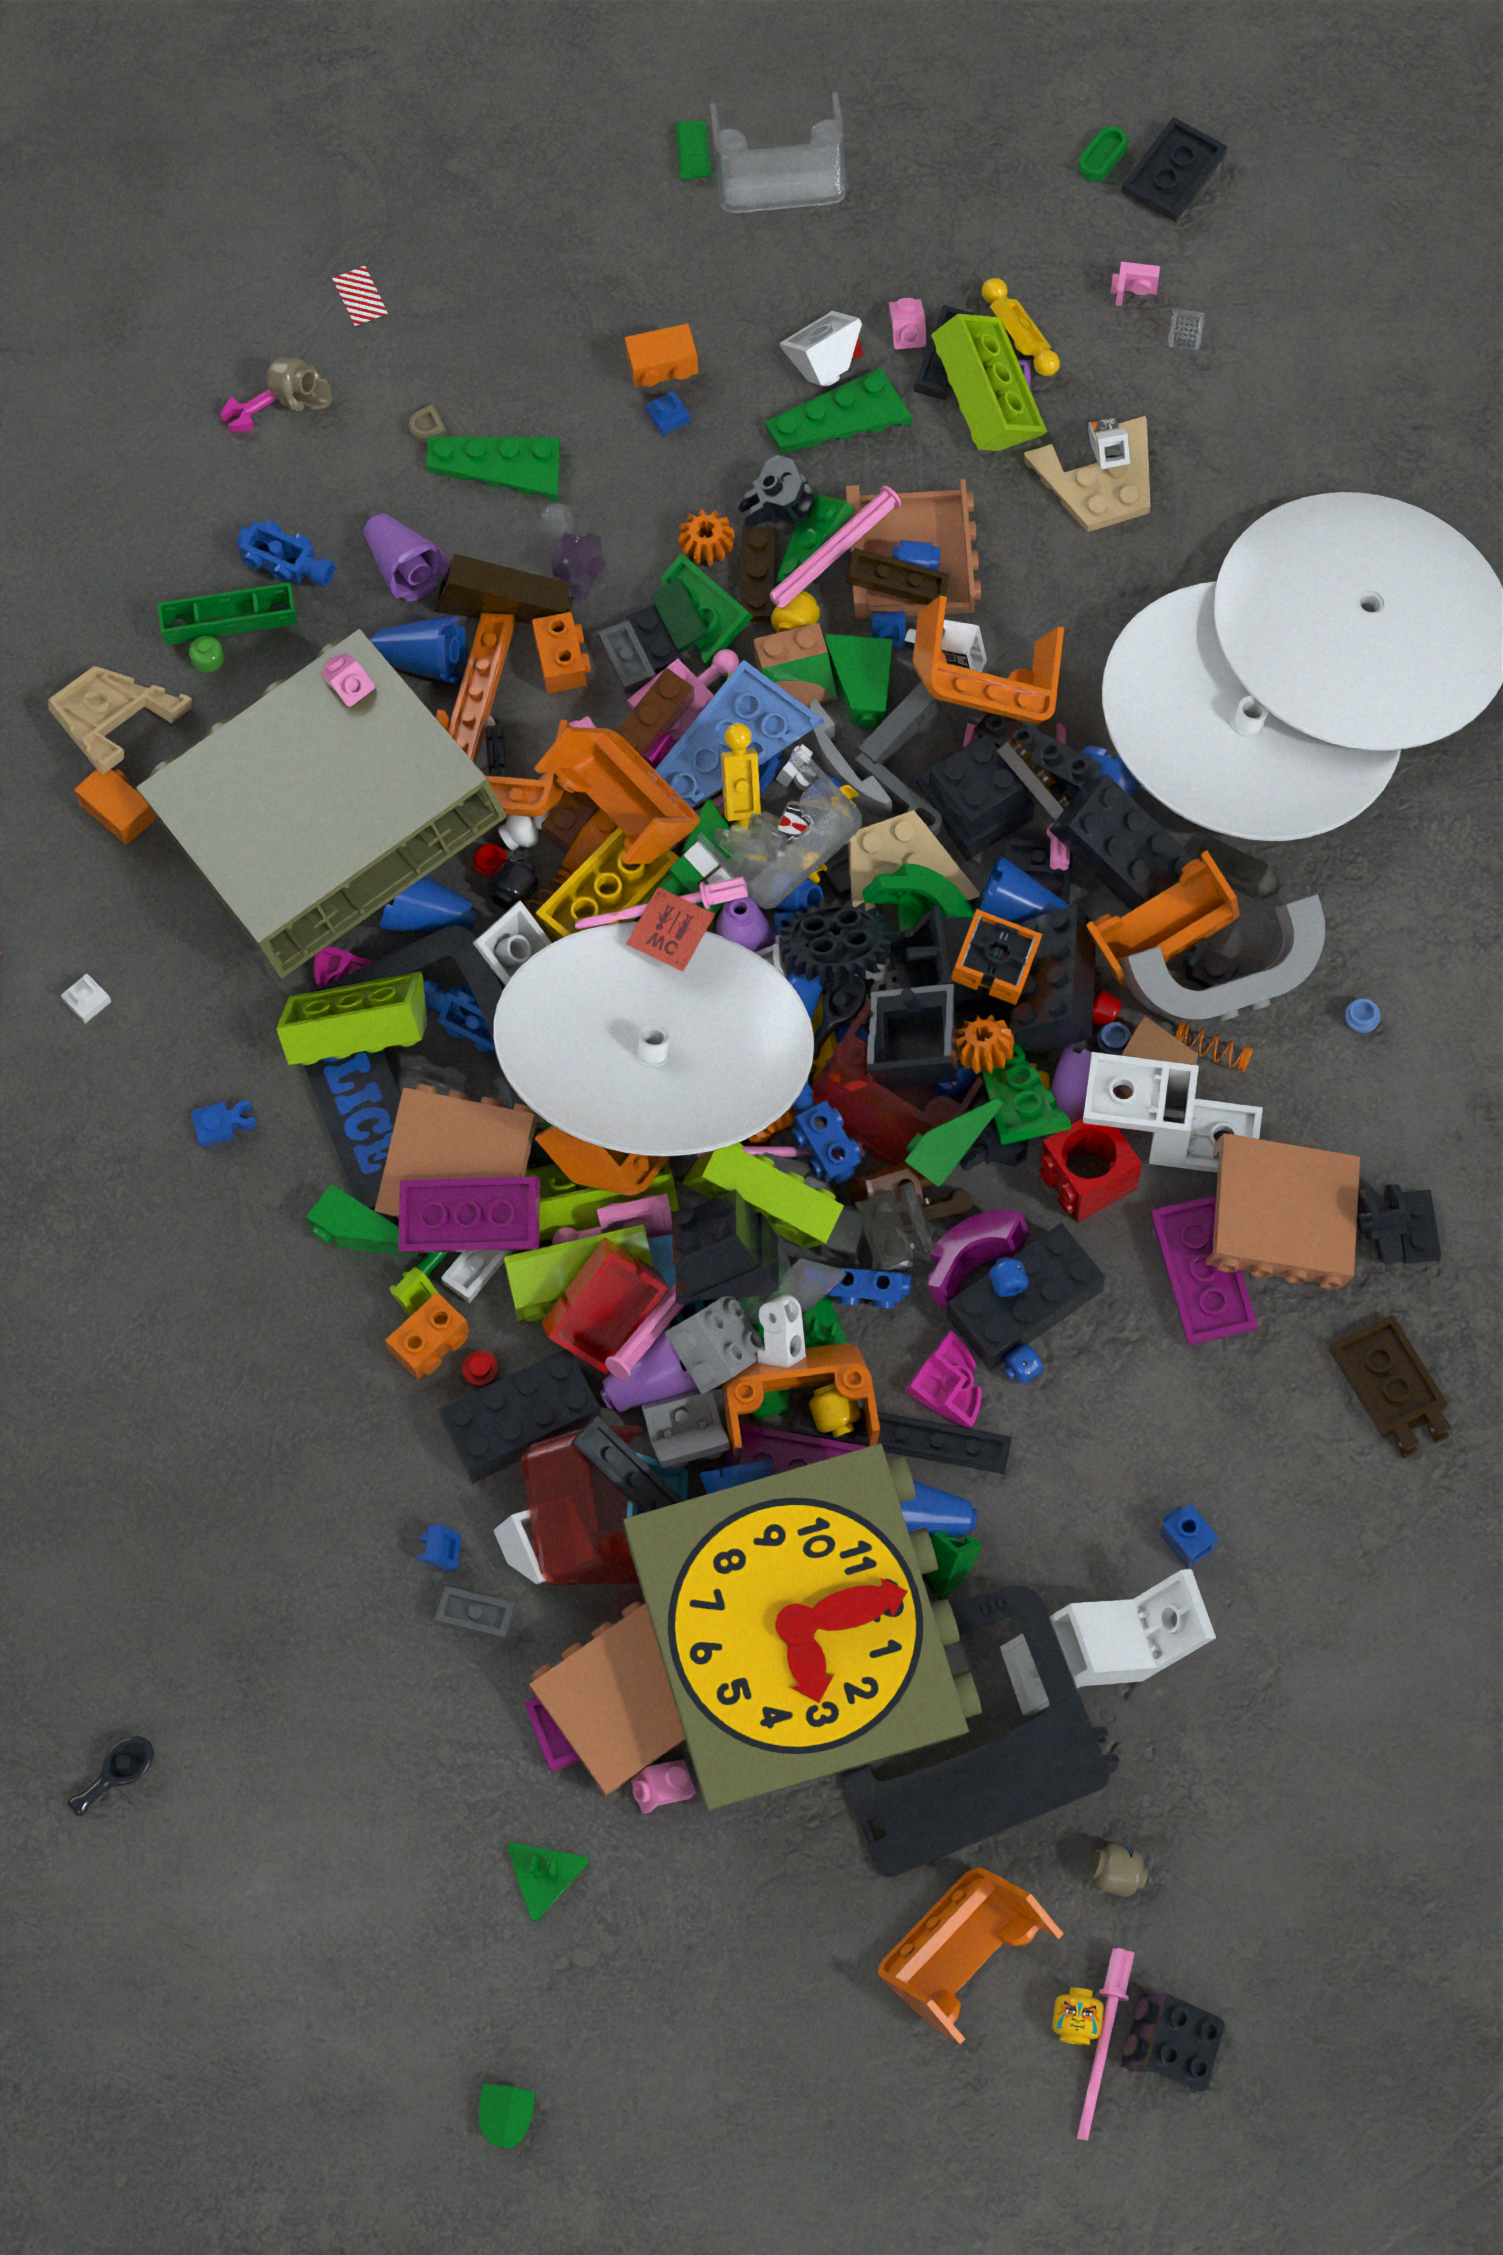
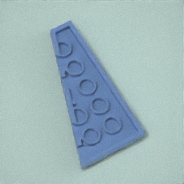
(745, 698)

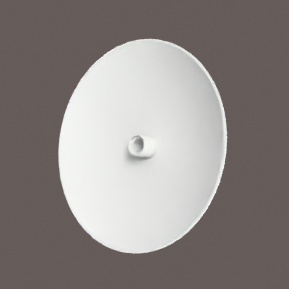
(1352, 677)
(1211, 746)
(652, 1052)

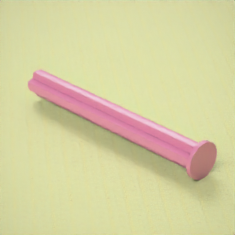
(835, 546)
(644, 1336)

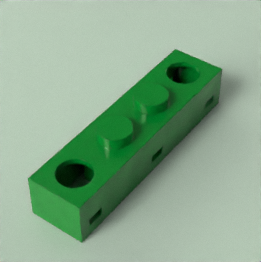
(227, 613)

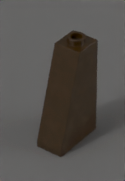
(485, 587)

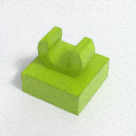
(413, 1290)

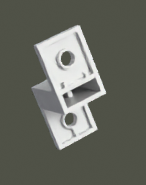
(1166, 1106)
(1117, 1639)

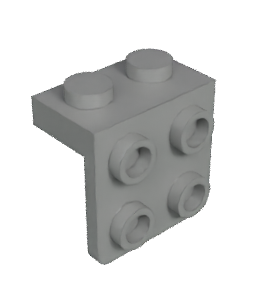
(716, 1343)
(685, 1429)

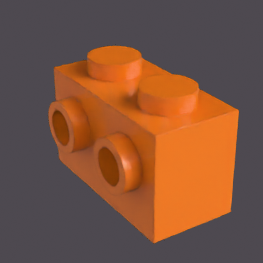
(661, 355)
(560, 652)
(115, 804)
(428, 1336)

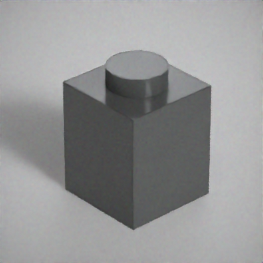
(845, 1237)

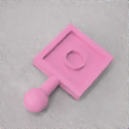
(723, 662)
(650, 1210)

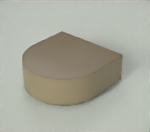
(426, 424)

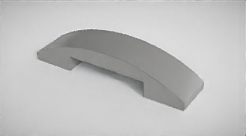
(871, 794)

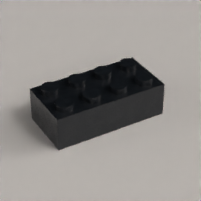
(1120, 842)
(1059, 988)
(1059, 1283)
(514, 1413)

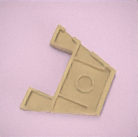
(1095, 494)
(102, 702)
(895, 842)

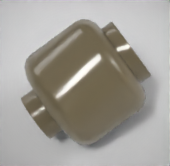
(1118, 1870)

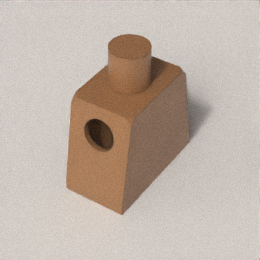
(1155, 1043)

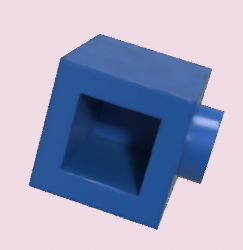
(1188, 1535)

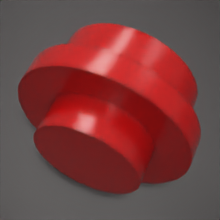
(488, 859)
(480, 1369)

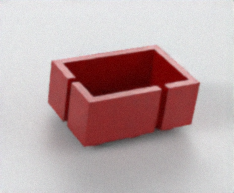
(604, 1304)

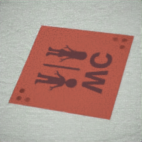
(670, 929)

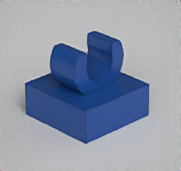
(667, 413)
(889, 626)
(441, 1547)

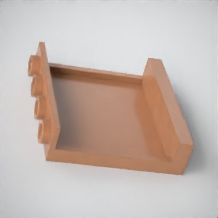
(922, 517)
(454, 1140)
(1285, 1211)
(613, 1700)

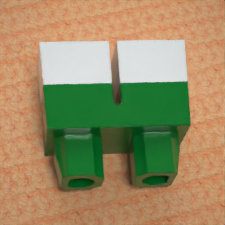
(690, 871)

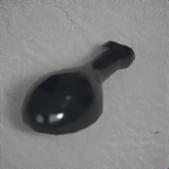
(840, 1006)
(122, 1766)

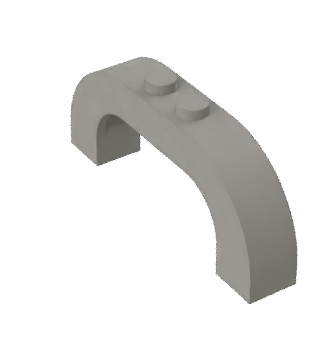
(1301, 948)

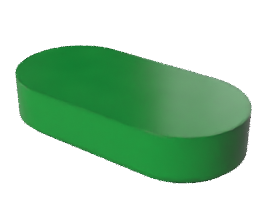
(1102, 154)

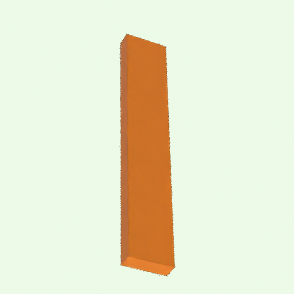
(480, 681)

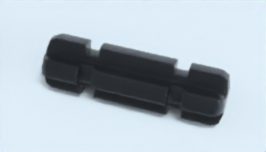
(496, 751)

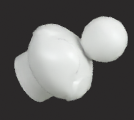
(521, 830)

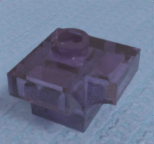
(578, 562)

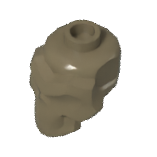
(297, 384)

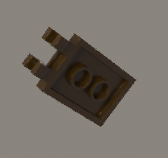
(1392, 1383)

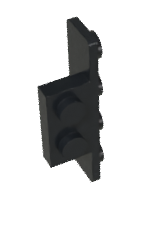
(1061, 761)

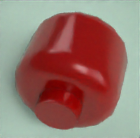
(1105, 1008)

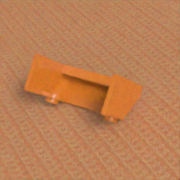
(1021, 696)
(623, 787)
(521, 795)
(1172, 920)
(599, 1166)
(821, 1366)
(957, 1940)

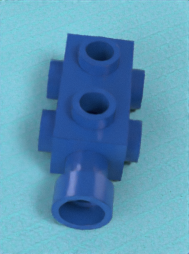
(282, 554)
(459, 1014)
(822, 1141)
(868, 1286)

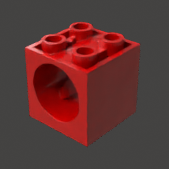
(1087, 1196)

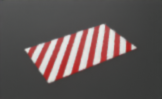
(360, 295)

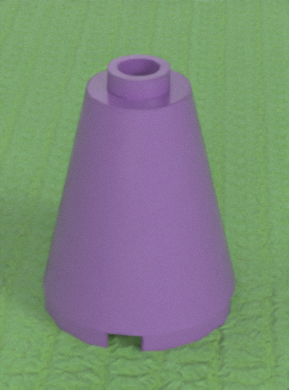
(404, 557)
(744, 924)
(1071, 1083)
(653, 1378)

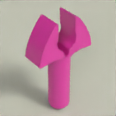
(245, 411)

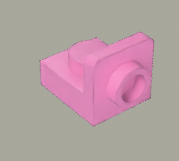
(1135, 277)

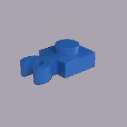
(216, 1124)

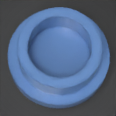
(1362, 1015)
(1113, 1038)

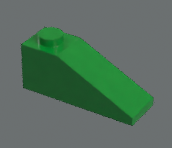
(946, 1144)
(352, 1225)

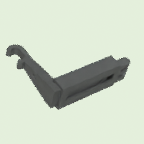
(888, 743)

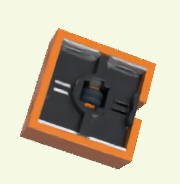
(996, 956)

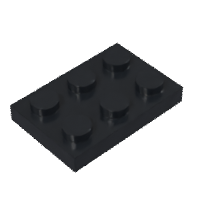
(1174, 169)

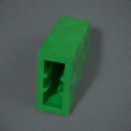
(861, 675)

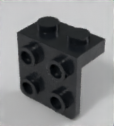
(1173, 2040)

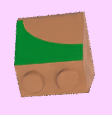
(797, 663)

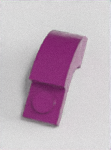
(971, 1243)

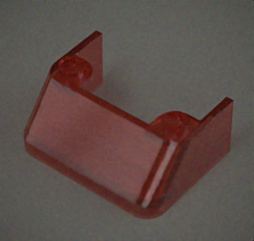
(873, 1111)
(565, 1517)

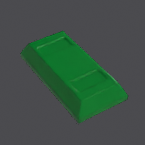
(693, 149)

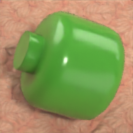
(206, 653)

